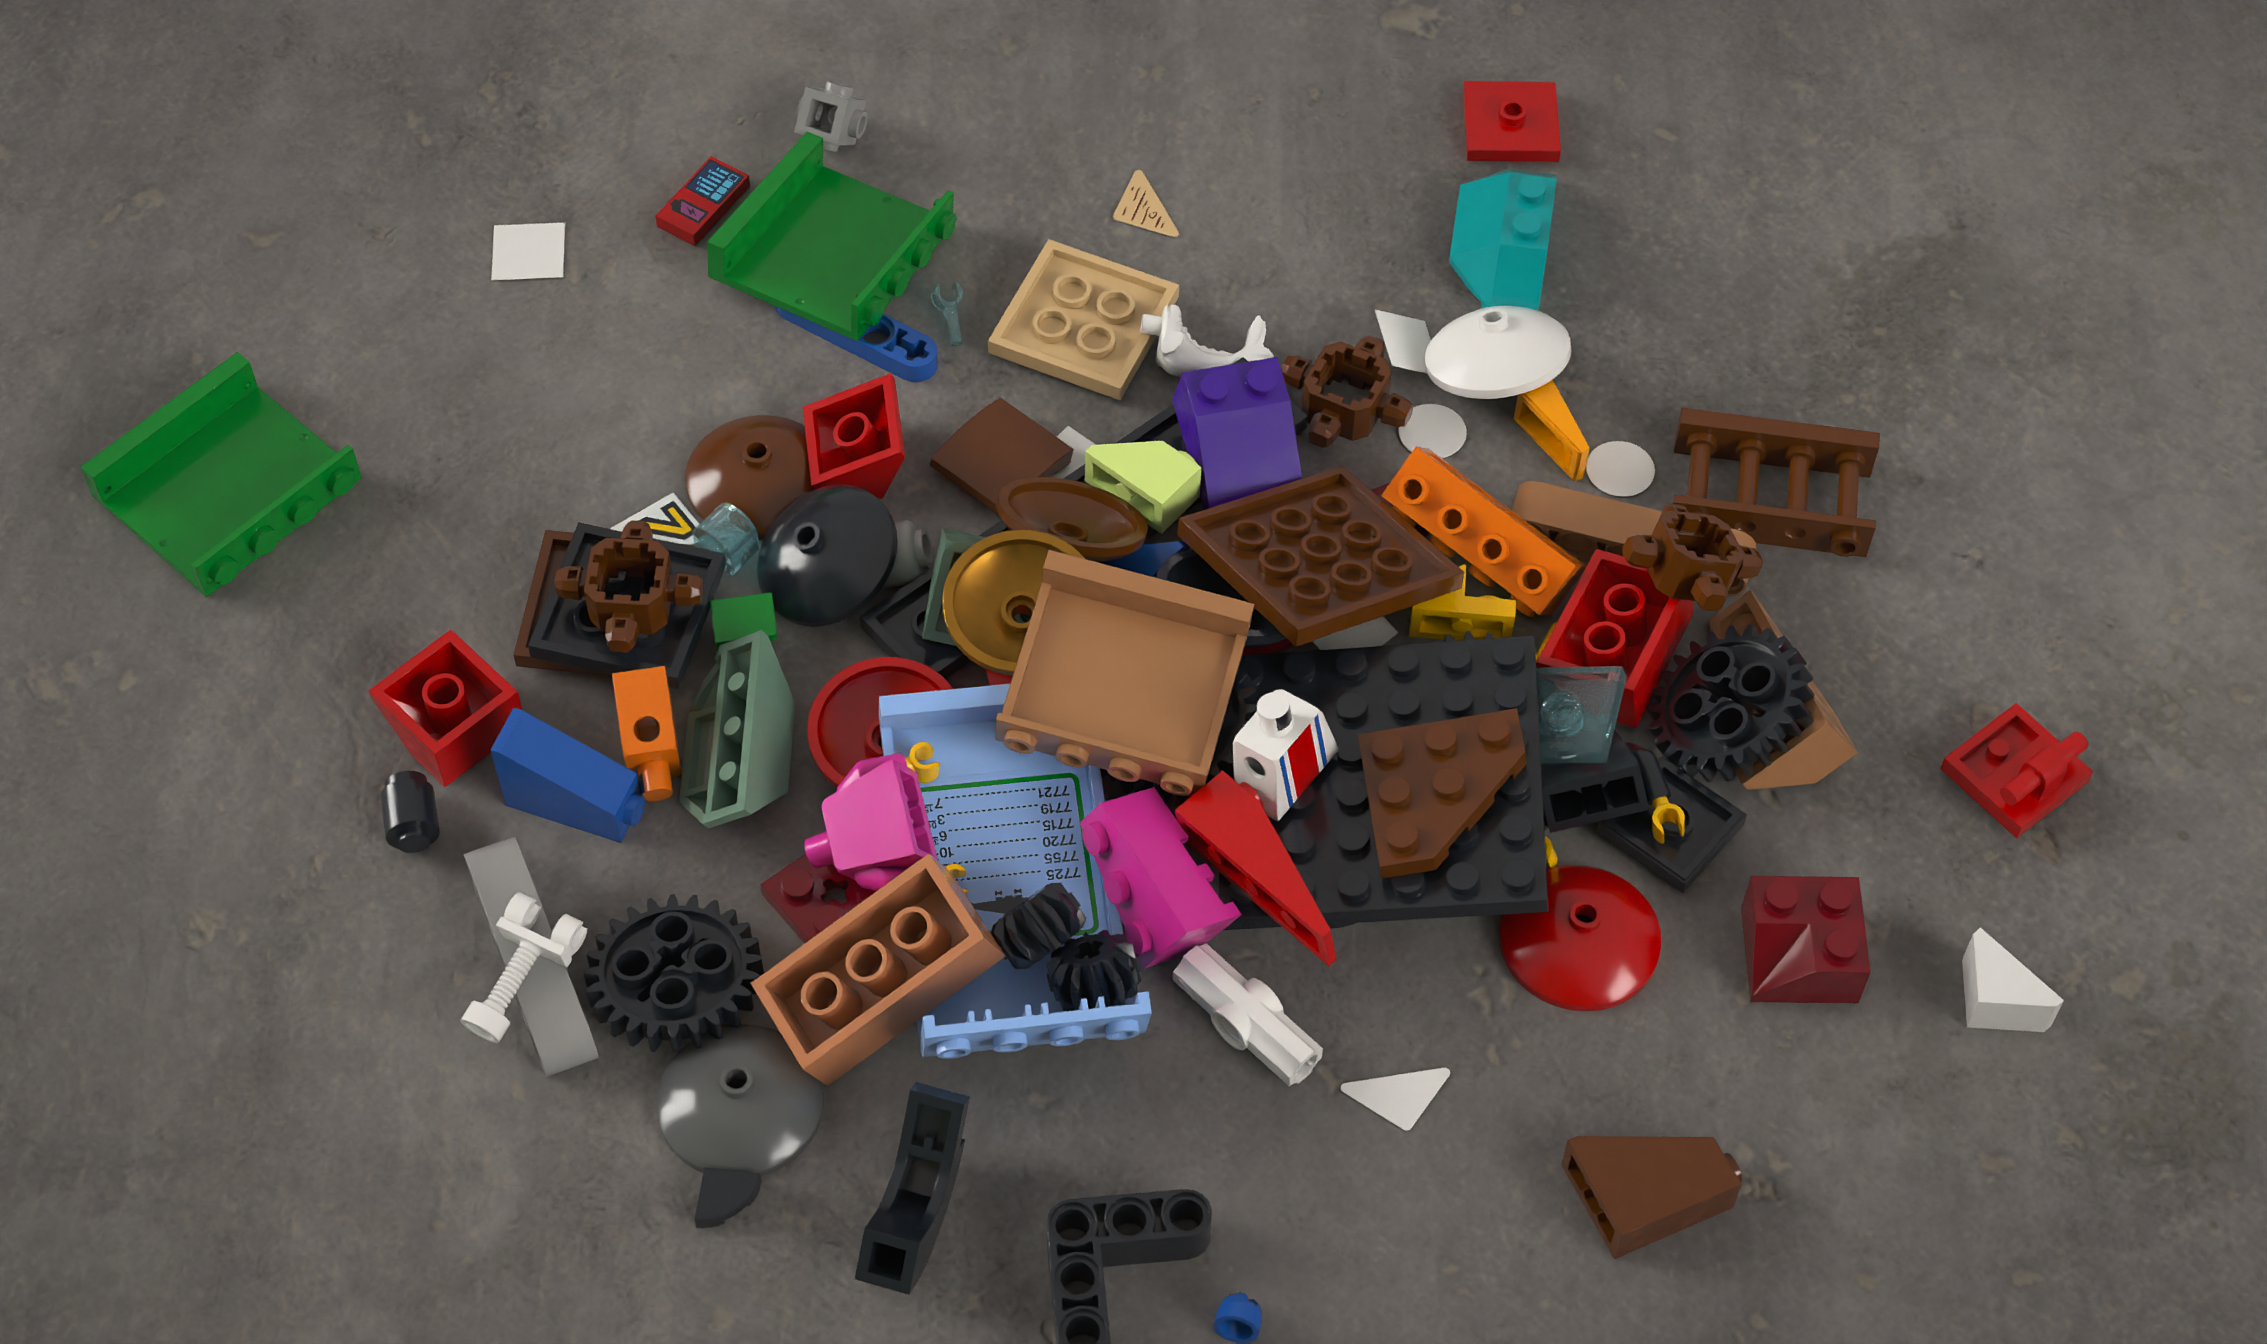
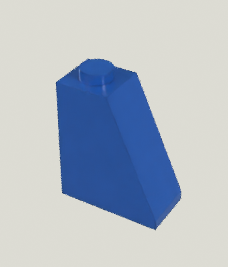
(564, 779)

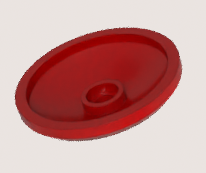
(845, 713)
(1580, 962)

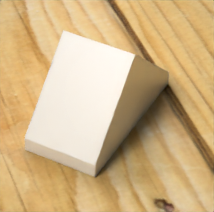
(2003, 991)

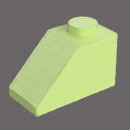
(1147, 476)

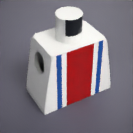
(1282, 750)

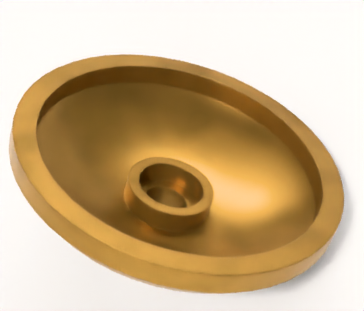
(990, 588)

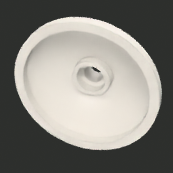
(1497, 352)

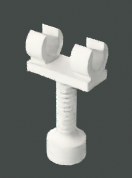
(488, 1017)

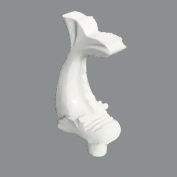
(1181, 354)

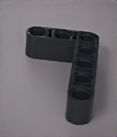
(1107, 1247)

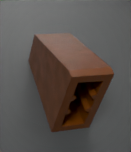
(1649, 1185)

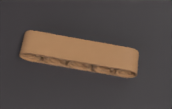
(1592, 522)

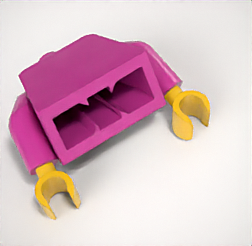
(878, 820)

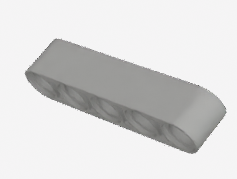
(546, 993)

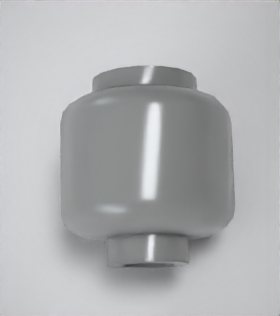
(912, 556)

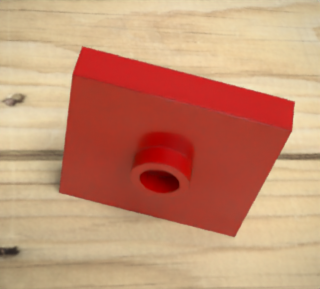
(1511, 121)

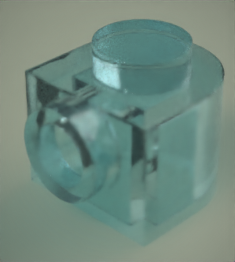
(730, 533)

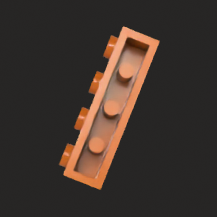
(1483, 532)

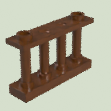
(1781, 444)

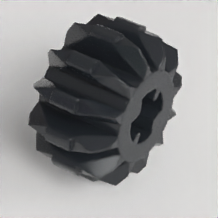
(1038, 925)
(1093, 969)

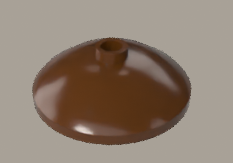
(762, 487)
(1080, 514)

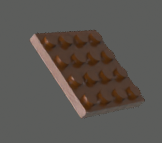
(1320, 555)

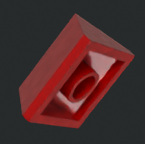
(856, 437)

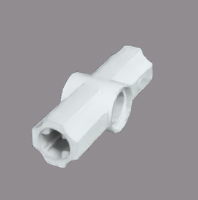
(1247, 1014)

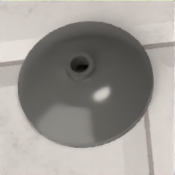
(744, 1127)

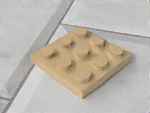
(1081, 319)

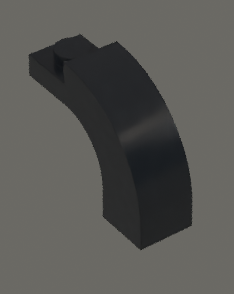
(918, 1193)

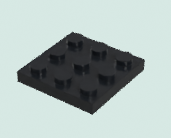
(570, 638)

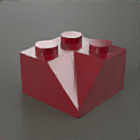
(1805, 939)

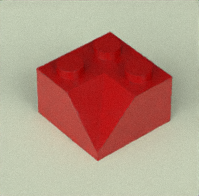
(446, 706)

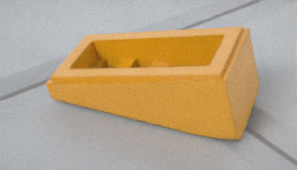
(1553, 428)

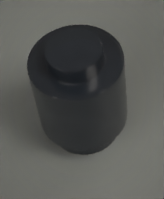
(409, 812)

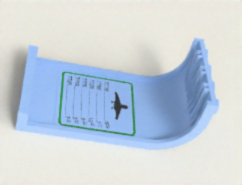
(1013, 831)

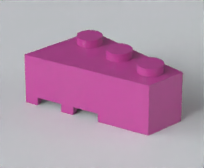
(1153, 877)

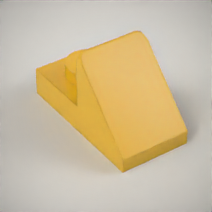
(1460, 613)

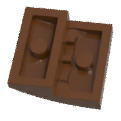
(997, 449)

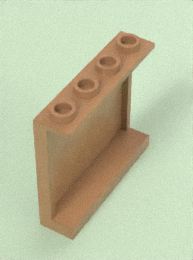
(1125, 674)

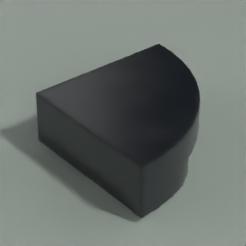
(724, 1195)

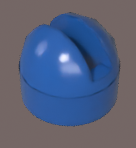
(1238, 1318)

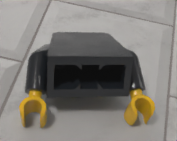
(1602, 791)

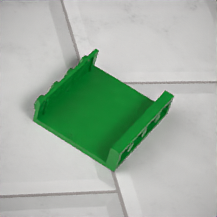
(826, 242)
(218, 476)

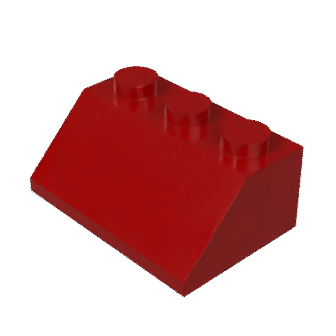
(1622, 622)

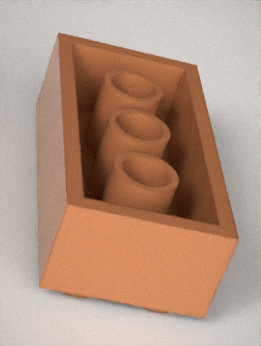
(877, 970)

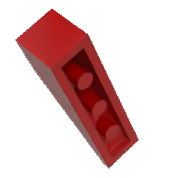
(1240, 842)

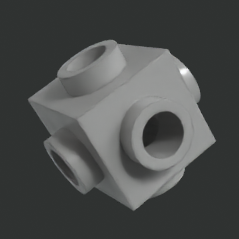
(817, 113)

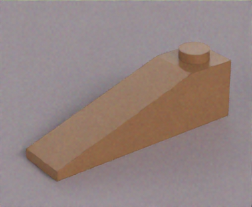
(1823, 739)

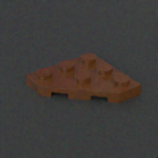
(1435, 783)

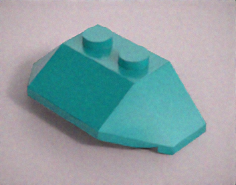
(1504, 236)

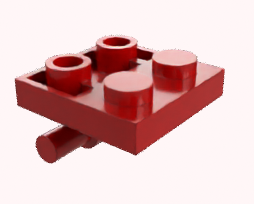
(2018, 769)

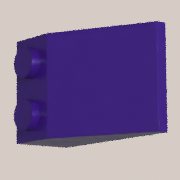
(1238, 429)

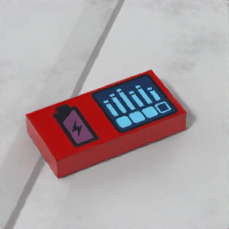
(702, 201)

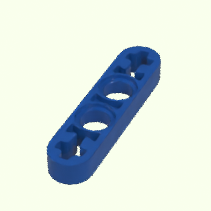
(885, 354)

